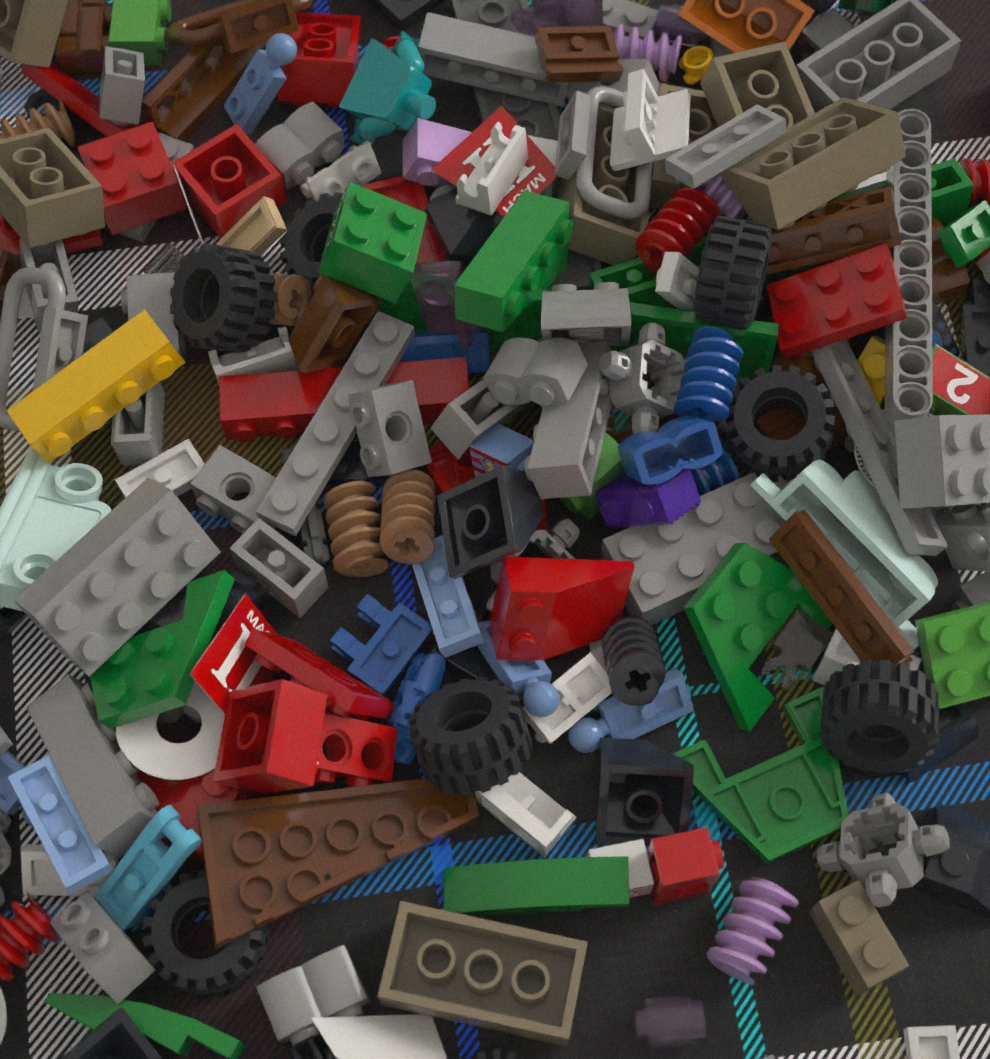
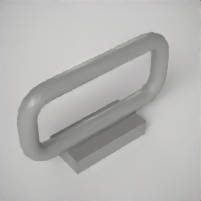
(577, 150)
(60, 336)

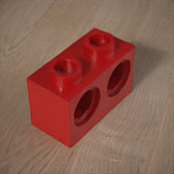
(344, 743)

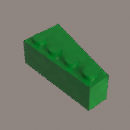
(515, 262)

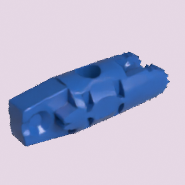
(421, 679)

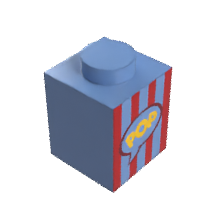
(499, 448)

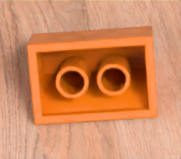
(748, 23)

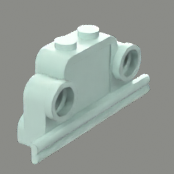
(43, 518)
(862, 535)

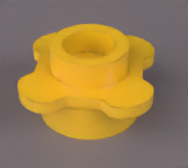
(695, 63)

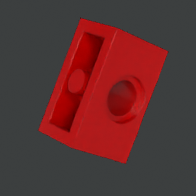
(684, 865)

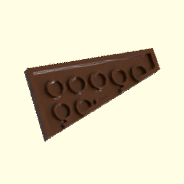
(299, 847)

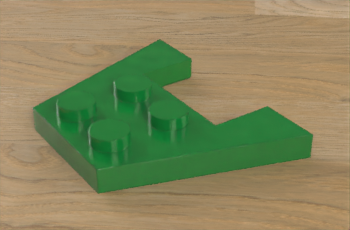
(737, 617)
(155, 667)
(781, 800)

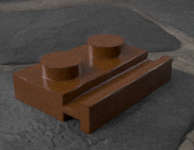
(578, 54)

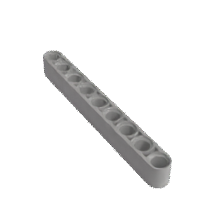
(913, 266)

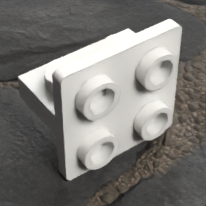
(648, 125)

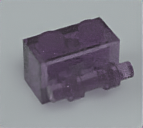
(558, 14)

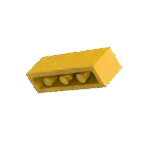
(95, 387)

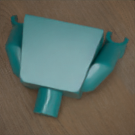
(388, 90)

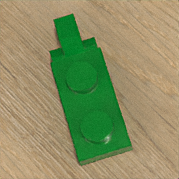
(967, 234)

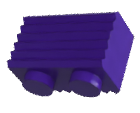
(635, 504)

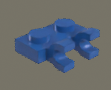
(389, 650)

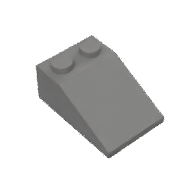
(587, 314)

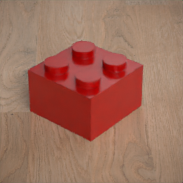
(133, 177)
(228, 179)
(271, 737)

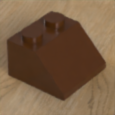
(330, 324)

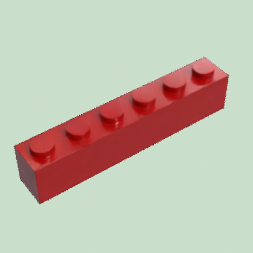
(287, 401)

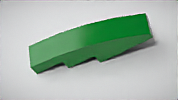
(537, 886)
(160, 1025)

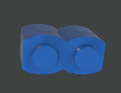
(677, 445)

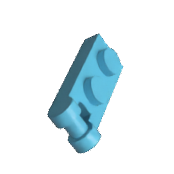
(147, 868)

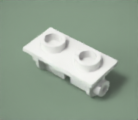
(355, 166)

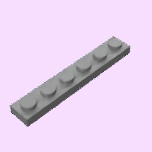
(331, 427)
(876, 444)

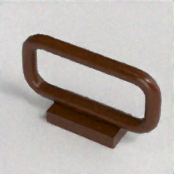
(239, 26)

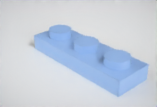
(447, 604)
(59, 825)

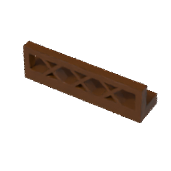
(206, 87)
(836, 231)
(839, 591)

